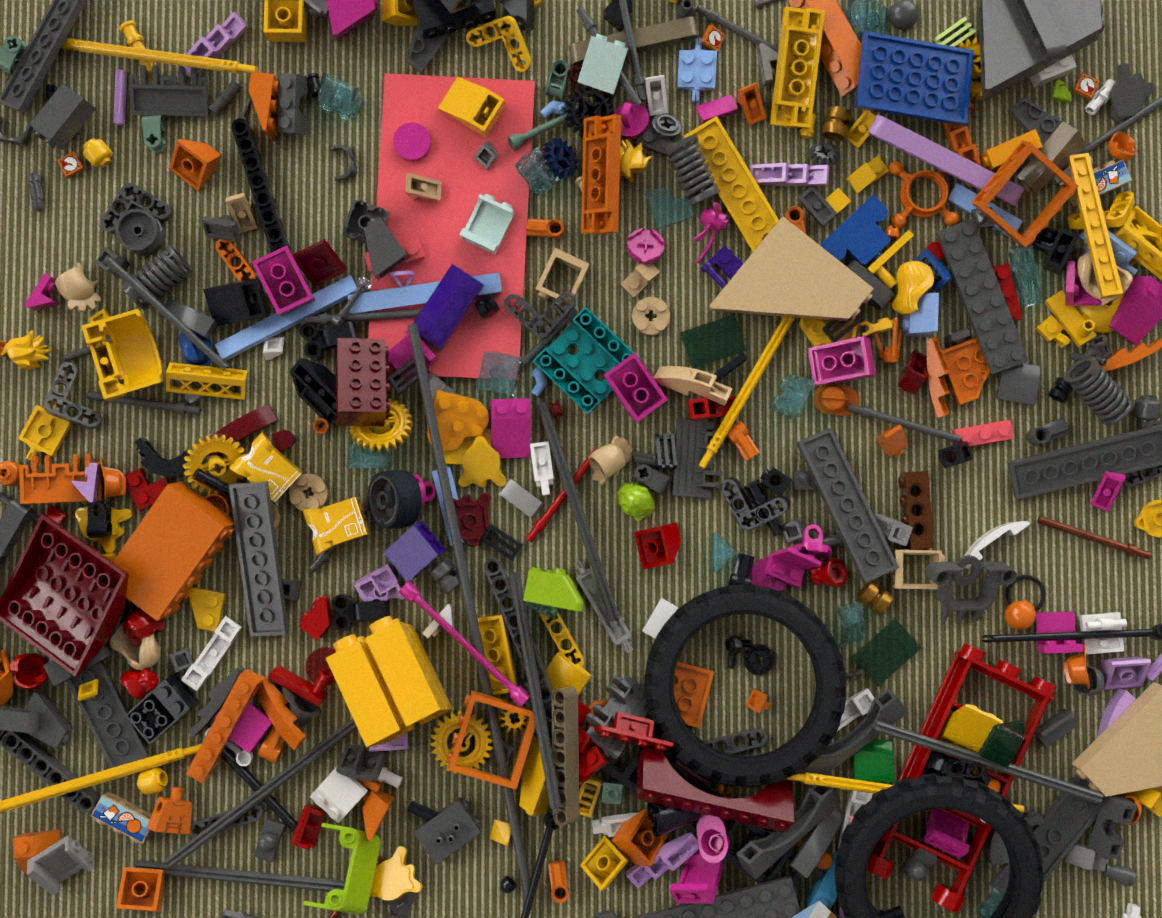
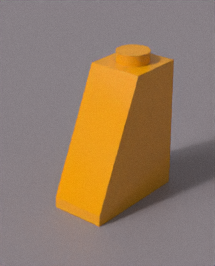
(994, 157)

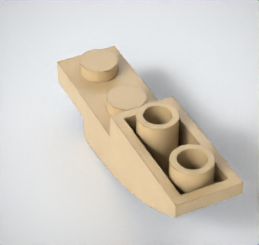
(694, 380)

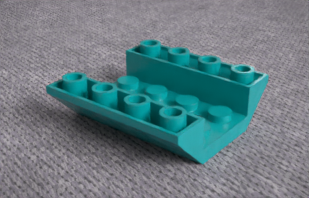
(597, 351)

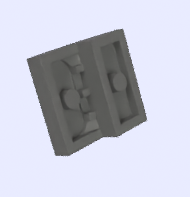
(1019, 383)
(361, 764)

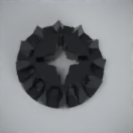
(756, 668)

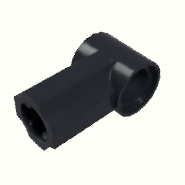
(742, 570)

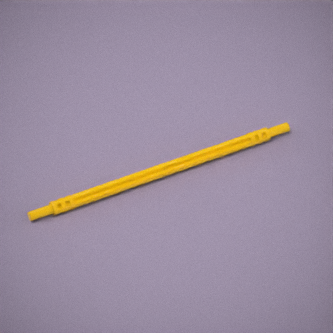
(157, 56)
(746, 390)
(97, 778)
(849, 784)

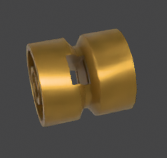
(836, 123)
(877, 599)

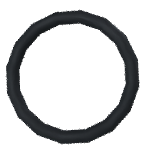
(1033, 579)

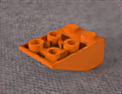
(264, 94)

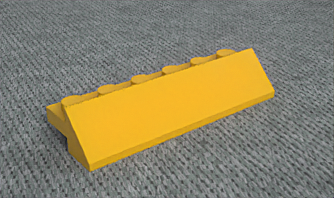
(797, 67)

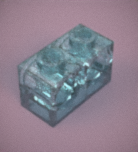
(535, 172)

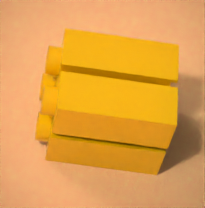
(387, 681)

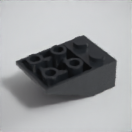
(237, 301)
(162, 708)

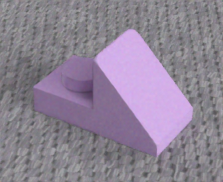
(90, 488)

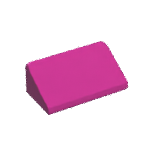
(720, 107)
(1107, 490)

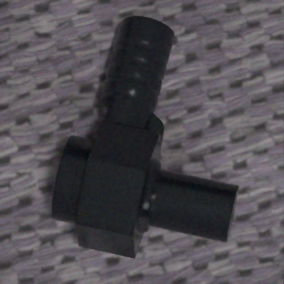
(734, 646)

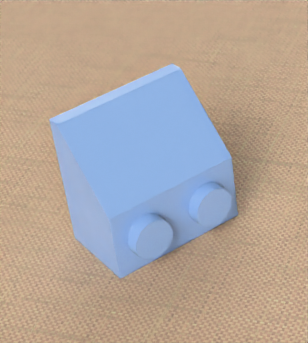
(925, 320)

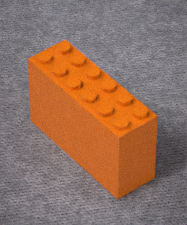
(172, 549)

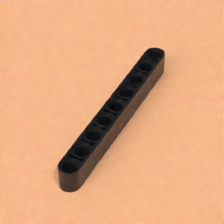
(264, 189)

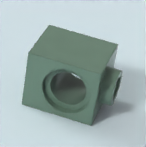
(611, 791)

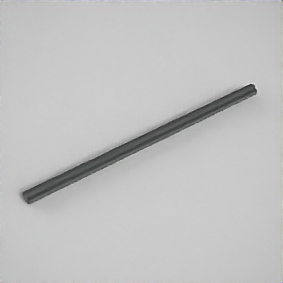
(578, 511)
(535, 692)
(968, 755)
(261, 793)
(244, 876)

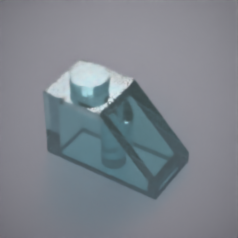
(852, 621)

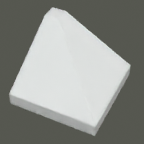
(273, 347)

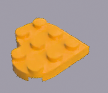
(458, 418)

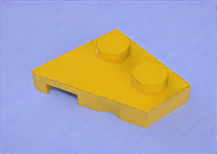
(207, 607)

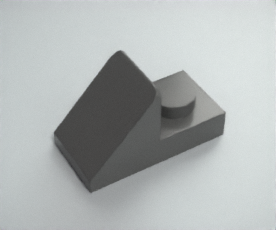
(106, 253)

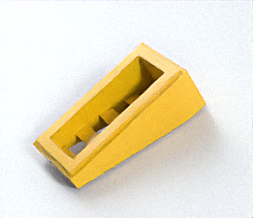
(593, 783)

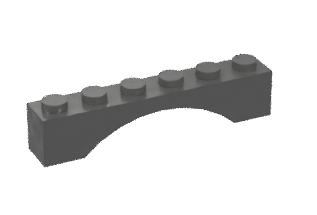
(884, 708)
(762, 853)

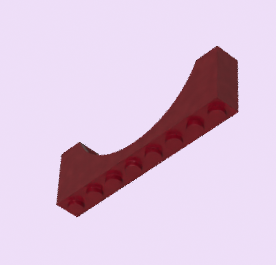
(663, 785)

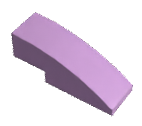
(1118, 704)

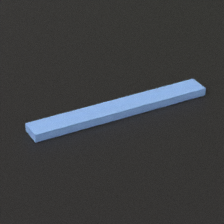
(413, 294)
(277, 324)

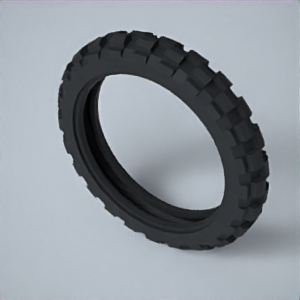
(755, 769)
(939, 792)

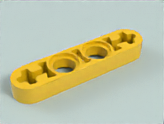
(564, 634)

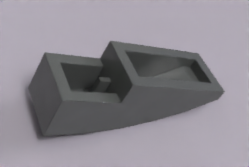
(194, 320)

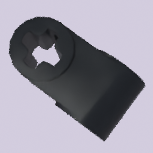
(99, 523)

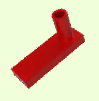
(301, 687)

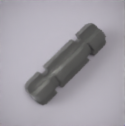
(36, 192)

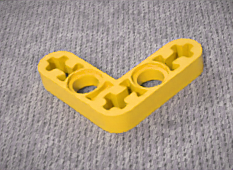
(507, 35)
(1115, 217)

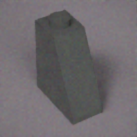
(383, 248)
(53, 726)

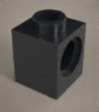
(961, 451)
(784, 481)

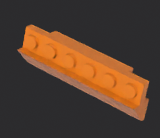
(839, 44)
(601, 175)

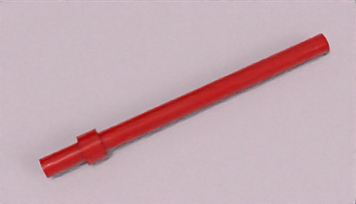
(540, 524)

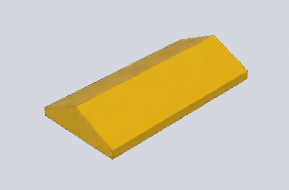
(497, 650)

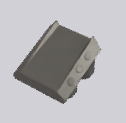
(358, 216)

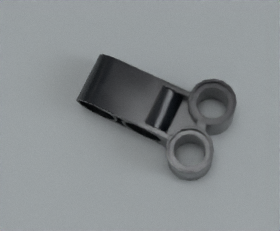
(326, 337)
(359, 611)
(942, 765)

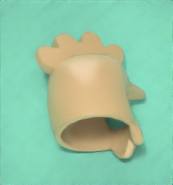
(77, 289)
(610, 459)

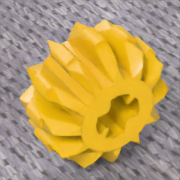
(512, 724)

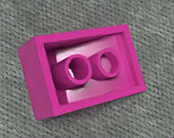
(283, 281)
(1138, 309)
(842, 361)
(635, 387)
(510, 427)

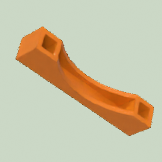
(225, 722)

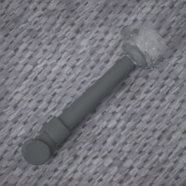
(363, 284)

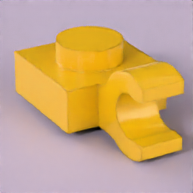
(883, 325)
(1051, 329)

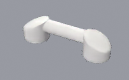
(242, 758)

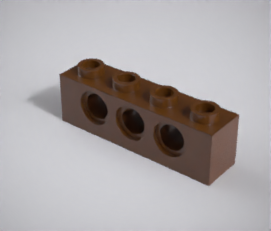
(922, 500)

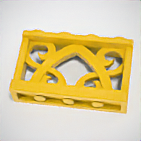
(1135, 232)

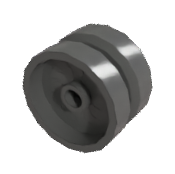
(140, 232)

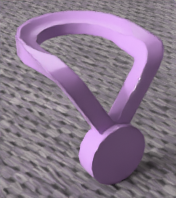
(410, 273)

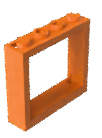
(1000, 178)
(523, 749)

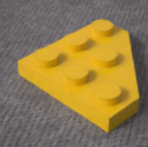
(817, 337)

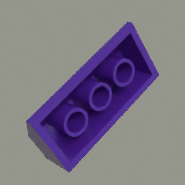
(447, 306)

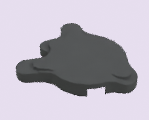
(1128, 93)

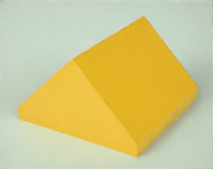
(604, 863)

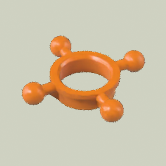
(896, 168)

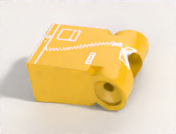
(267, 464)
(336, 524)

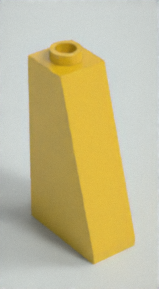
(534, 790)

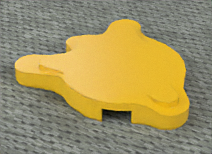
(481, 464)
(117, 517)
(1150, 519)
(395, 878)

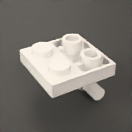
(1102, 622)

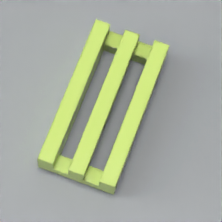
(967, 26)

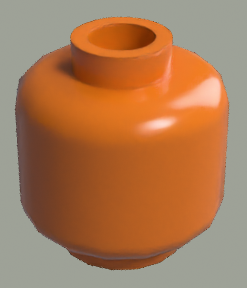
(9, 473)

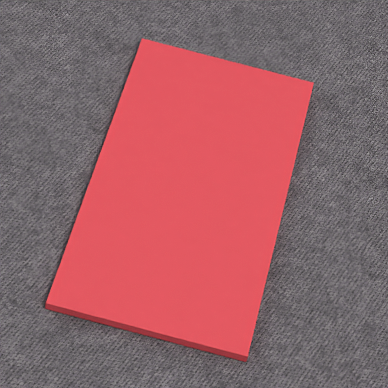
(440, 222)

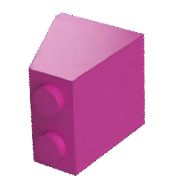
(349, 14)

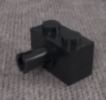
(1058, 251)

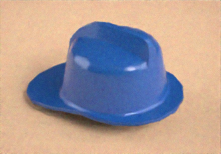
(192, 353)

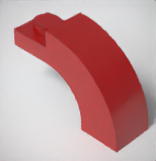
(706, 409)

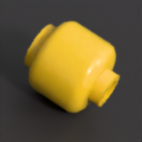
(97, 152)
(152, 781)

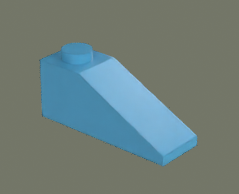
(824, 888)

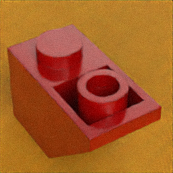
(318, 619)

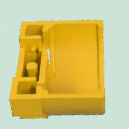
(130, 356)

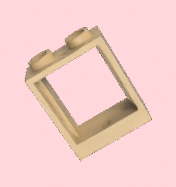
(568, 260)
(897, 574)

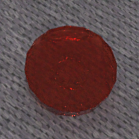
(317, 661)

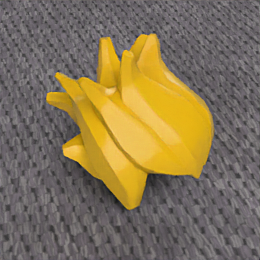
(632, 160)
(26, 351)

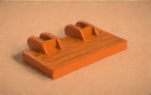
(55, 483)

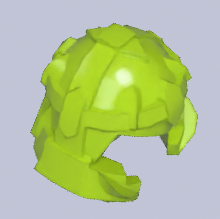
(636, 500)

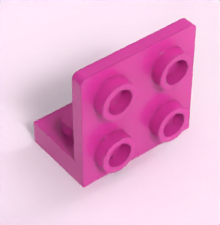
(1075, 293)
(403, 353)
(789, 566)
(1056, 622)

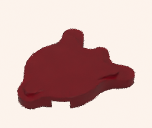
(472, 517)

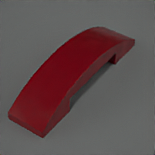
(247, 425)

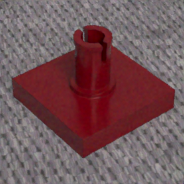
(319, 263)

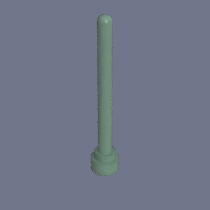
(517, 140)

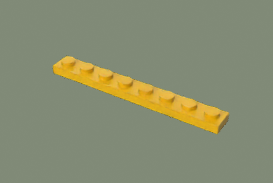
(1095, 226)

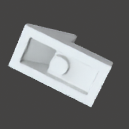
(656, 95)
(434, 628)

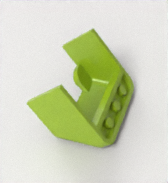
(553, 589)
(360, 874)

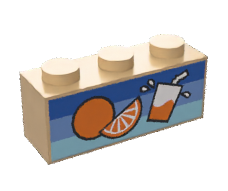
(1109, 178)
(123, 817)

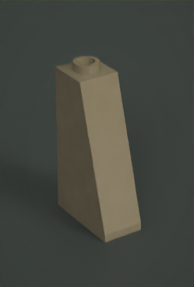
(1060, 145)

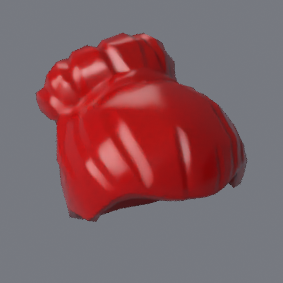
(830, 573)
(139, 682)

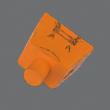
(171, 814)

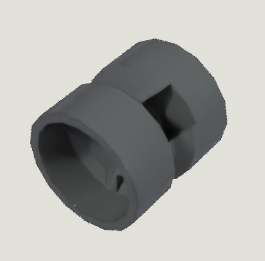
(446, 576)

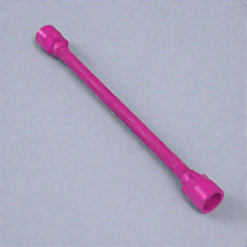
(412, 594)

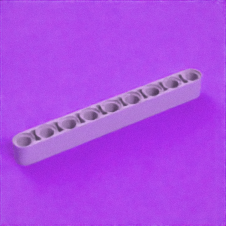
(941, 158)

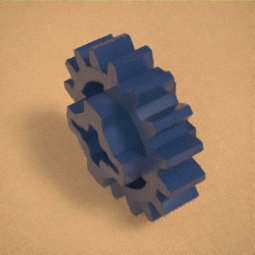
(560, 158)

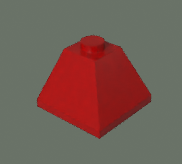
(658, 545)

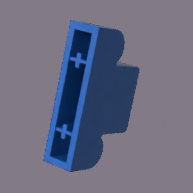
(860, 235)

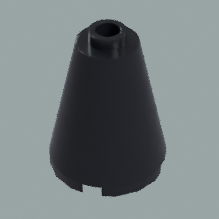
(668, 818)

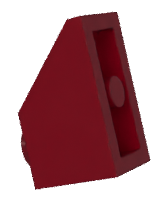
(913, 372)

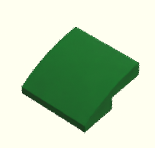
(874, 762)

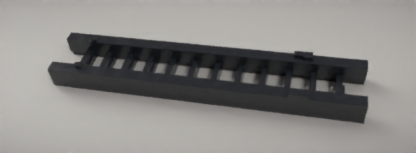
(625, 777)

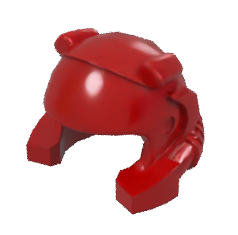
(140, 625)
(28, 671)

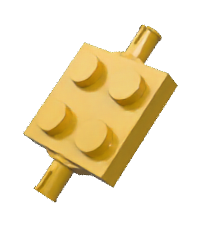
(44, 432)

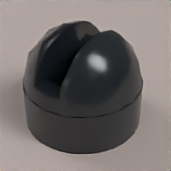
(507, 885)

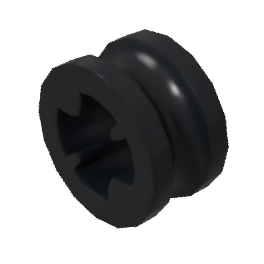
(1048, 234)

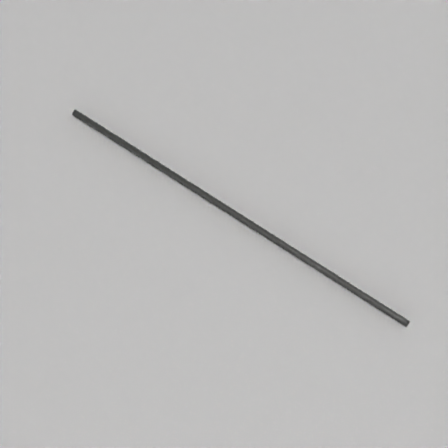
(468, 601)

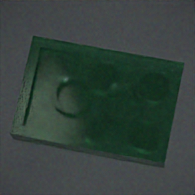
(712, 341)
(886, 652)

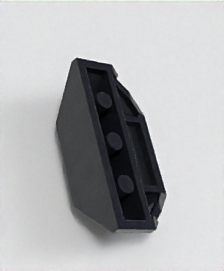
(316, 387)

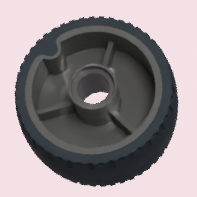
(394, 499)

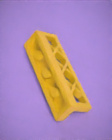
(206, 376)

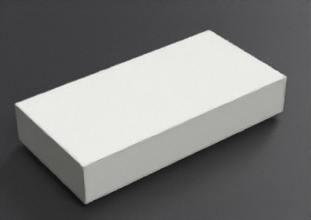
(659, 617)

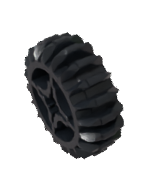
(584, 105)

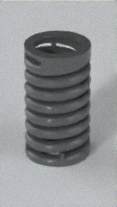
(692, 169)
(175, 274)
(1098, 390)

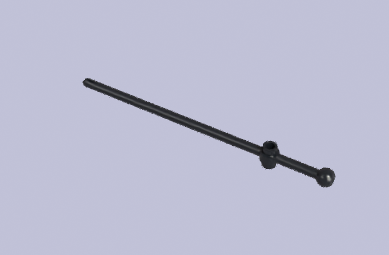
(1155, 633)
(550, 826)

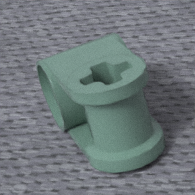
(10, 55)
(556, 82)
(153, 130)

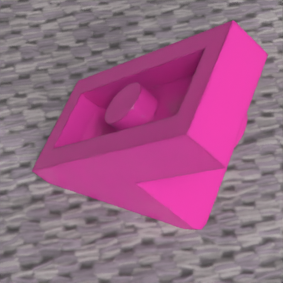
(39, 297)

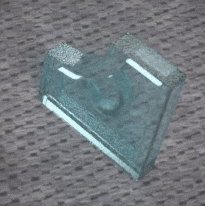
(668, 209)

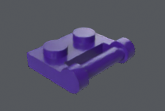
(726, 262)

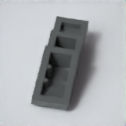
(218, 696)
(817, 842)

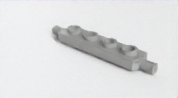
(617, 629)

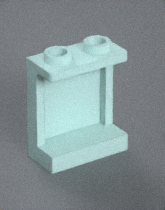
(603, 63)
(488, 224)

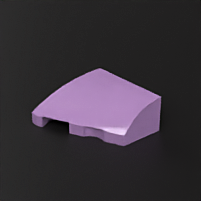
(379, 584)

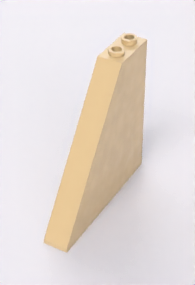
(793, 279)
(1128, 751)

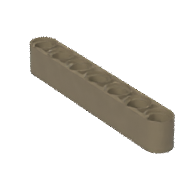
(645, 38)
(566, 753)

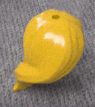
(913, 281)

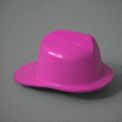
(712, 838)

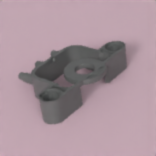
(941, 573)

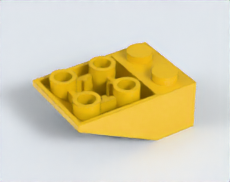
(472, 106)
(968, 727)

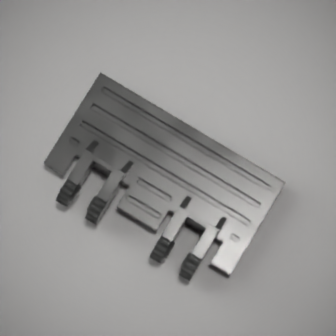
(168, 97)
(690, 448)
(629, 702)

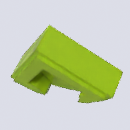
(1060, 92)

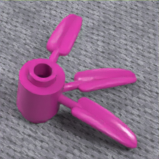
(713, 220)

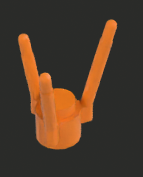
(892, 353)

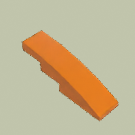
(961, 143)
(1122, 357)
(936, 369)
(281, 717)

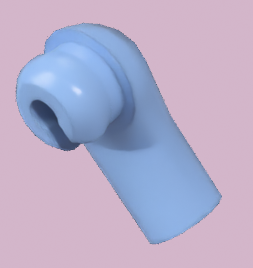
(553, 107)
(541, 382)

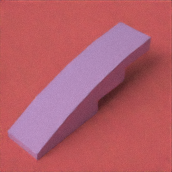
(218, 39)
(790, 175)
(670, 856)

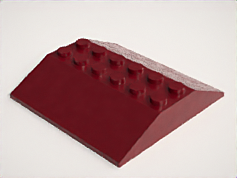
(63, 596)

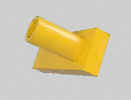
(877, 268)
(1068, 316)

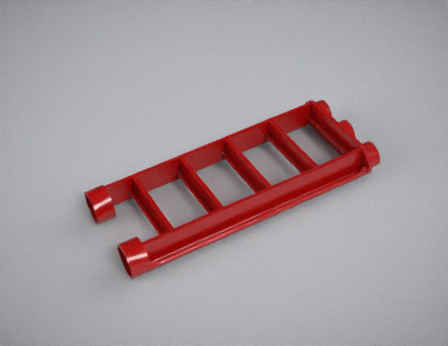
(1039, 689)

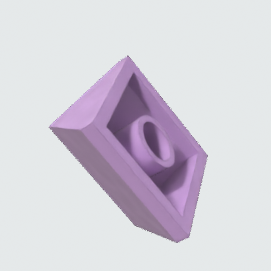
(1124, 672)

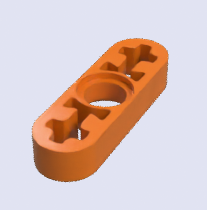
(224, 254)

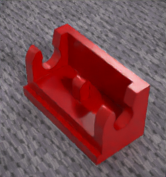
(308, 826)

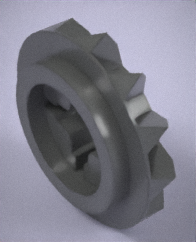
(670, 122)
(819, 158)

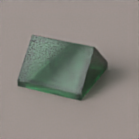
(1003, 742)

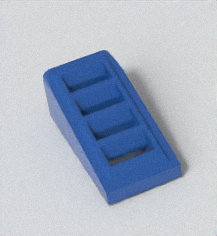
(941, 270)

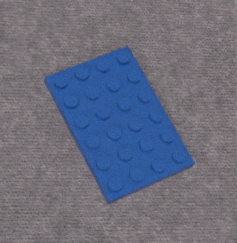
(914, 78)

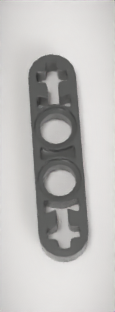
(729, 740)
(251, 818)

